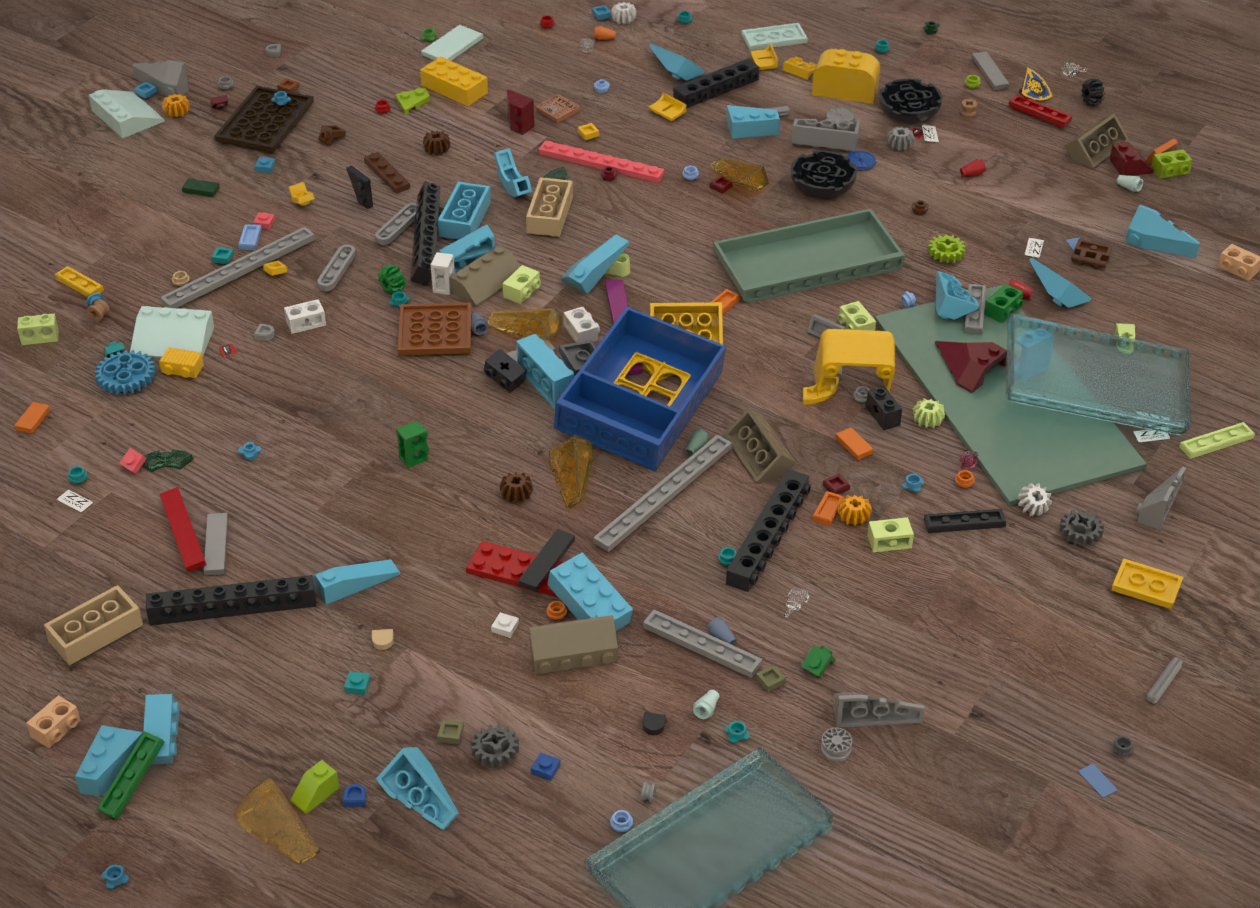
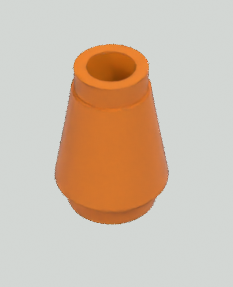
(603, 33)

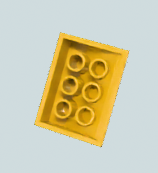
(698, 318)

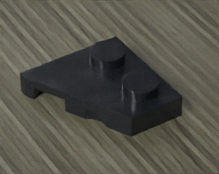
(361, 186)

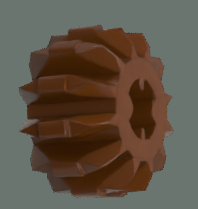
(436, 142)
(516, 487)

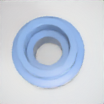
(601, 86)
(690, 173)
(908, 299)
(621, 816)

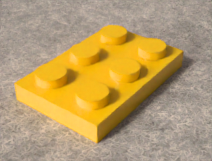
(1147, 583)

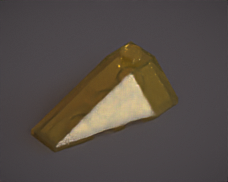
(572, 465)

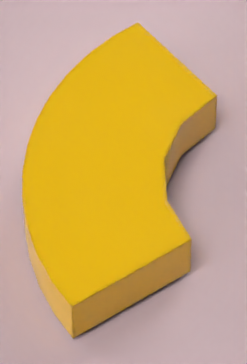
(828, 388)

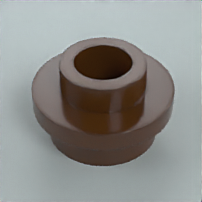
(920, 207)

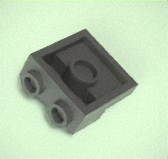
(576, 354)

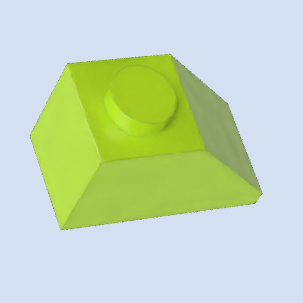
(315, 787)

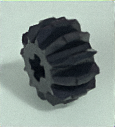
(1093, 91)

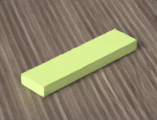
(1216, 440)

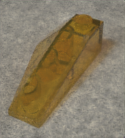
(742, 173)
(526, 322)
(273, 819)

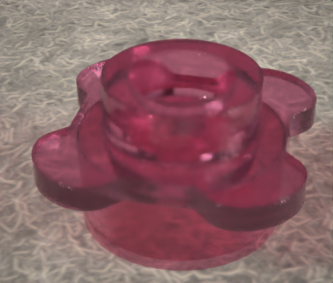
(968, 460)

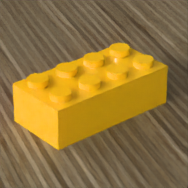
(454, 81)

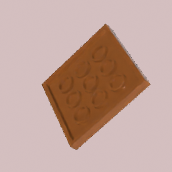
(434, 329)

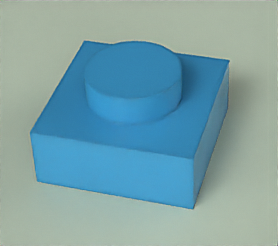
(601, 12)
(145, 90)
(265, 164)

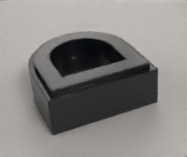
(653, 723)

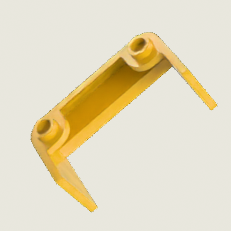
(855, 348)

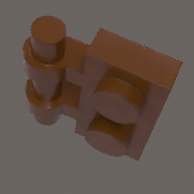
(1093, 250)

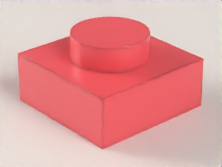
(265, 220)
(133, 460)

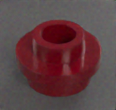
(608, 173)

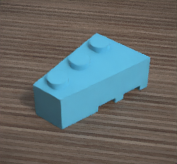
(752, 122)
(470, 247)
(162, 721)
(105, 759)

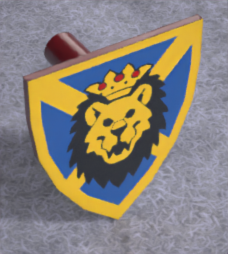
(1034, 86)

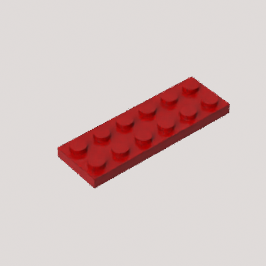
(503, 565)

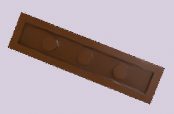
(386, 172)

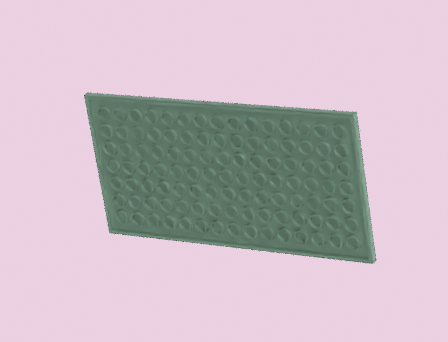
(1013, 439)

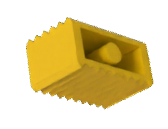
(181, 362)

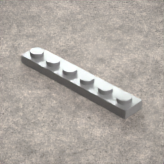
(702, 643)

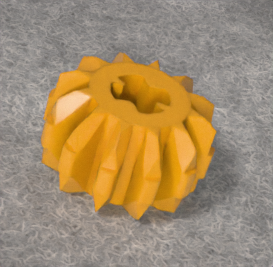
(175, 105)
(854, 510)

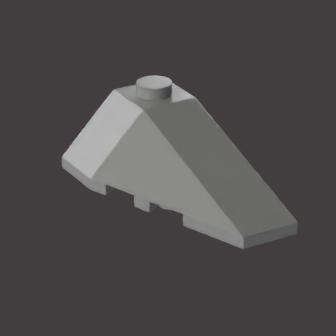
(167, 76)
(1159, 501)
(868, 710)

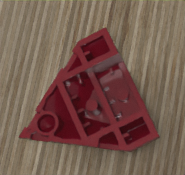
(971, 361)

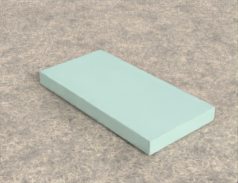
(775, 35)
(452, 43)

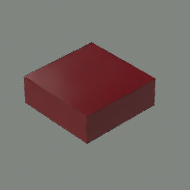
(721, 184)
(836, 484)

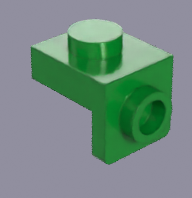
(818, 660)

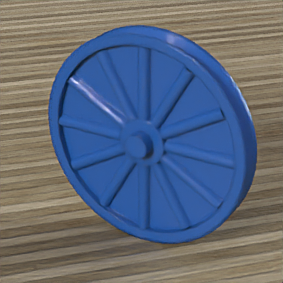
(862, 159)

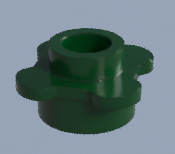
(931, 27)

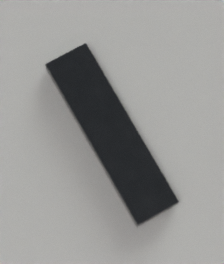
(964, 520)
(546, 560)

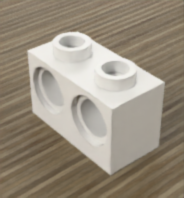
(441, 270)
(305, 316)
(581, 325)

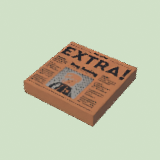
(557, 108)

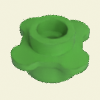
(428, 34)

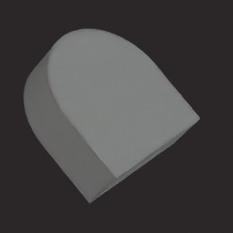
(273, 50)
(264, 332)

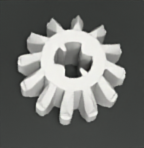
(623, 13)
(1034, 499)

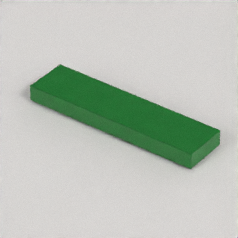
(130, 775)

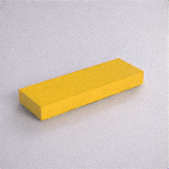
(78, 281)

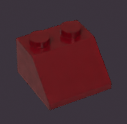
(520, 112)
(1129, 160)

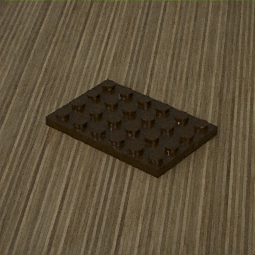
(263, 123)

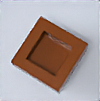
(288, 85)

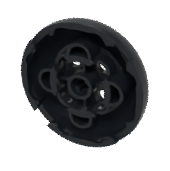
(910, 100)
(823, 174)

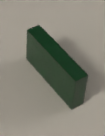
(200, 187)

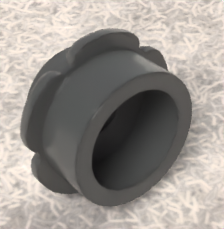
(1123, 746)

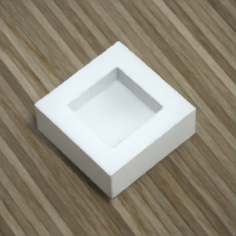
(505, 625)

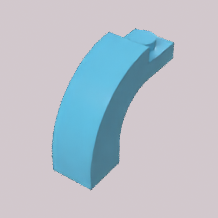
(509, 175)

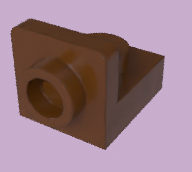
(330, 132)

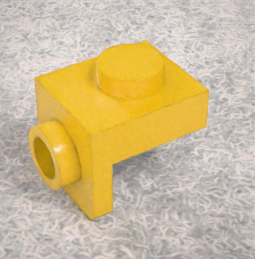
(300, 194)

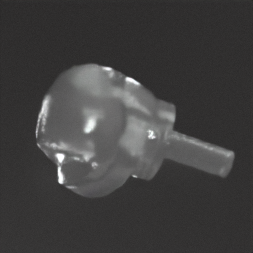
(1070, 69)
(796, 599)

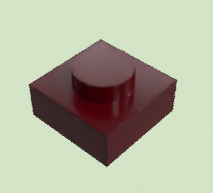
(219, 102)

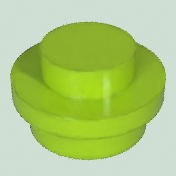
(972, 81)

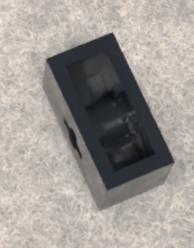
(505, 370)
(884, 408)

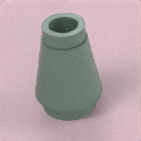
(697, 441)

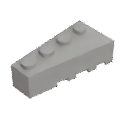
(826, 133)

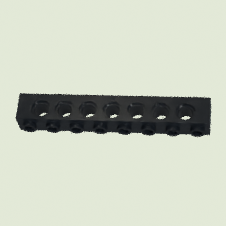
(425, 233)
(768, 530)
(230, 600)

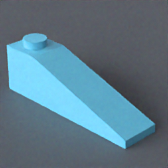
(678, 65)
(1155, 233)
(590, 269)
(1058, 287)
(952, 299)
(346, 580)
(417, 785)

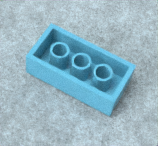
(464, 210)
(544, 368)
(588, 591)

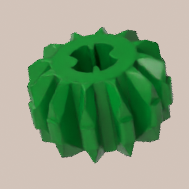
(391, 279)

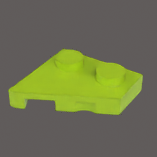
(411, 99)

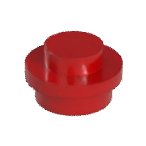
(547, 21)
(382, 106)

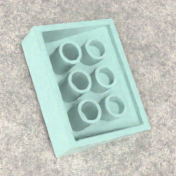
(123, 111)
(171, 327)

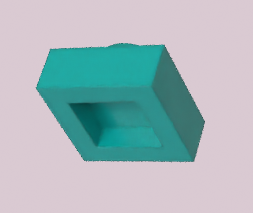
(222, 255)
(112, 348)
(357, 683)

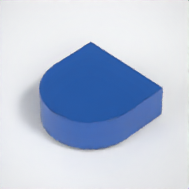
(354, 796)

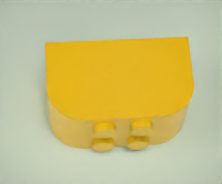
(846, 76)

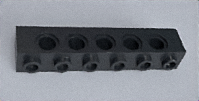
(717, 83)

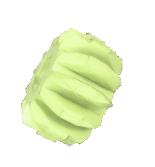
(928, 413)

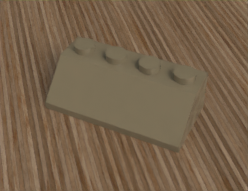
(1096, 142)
(484, 276)
(759, 447)
(573, 644)

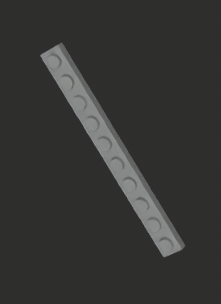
(237, 268)
(662, 493)

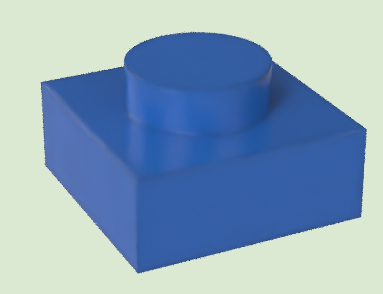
(545, 766)

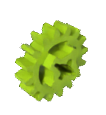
(946, 248)

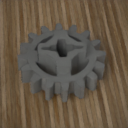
(1081, 527)
(495, 746)

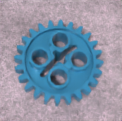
(125, 372)

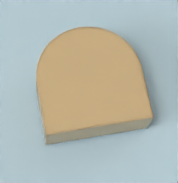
(382, 639)

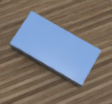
(250, 237)

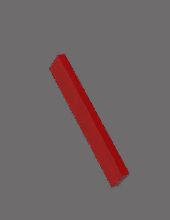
(182, 529)

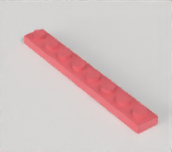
(600, 161)

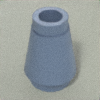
(478, 324)
(719, 629)

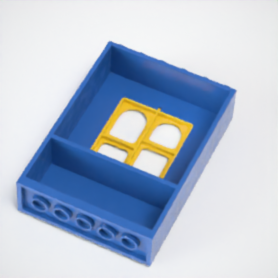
(627, 420)

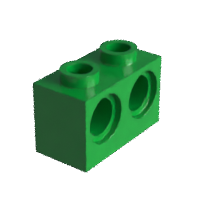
(1003, 303)
(412, 444)

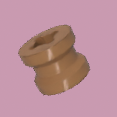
(968, 108)
(98, 310)

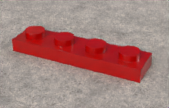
(1040, 111)

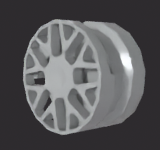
(833, 738)

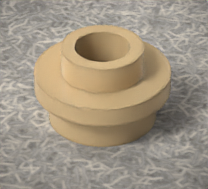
(180, 278)

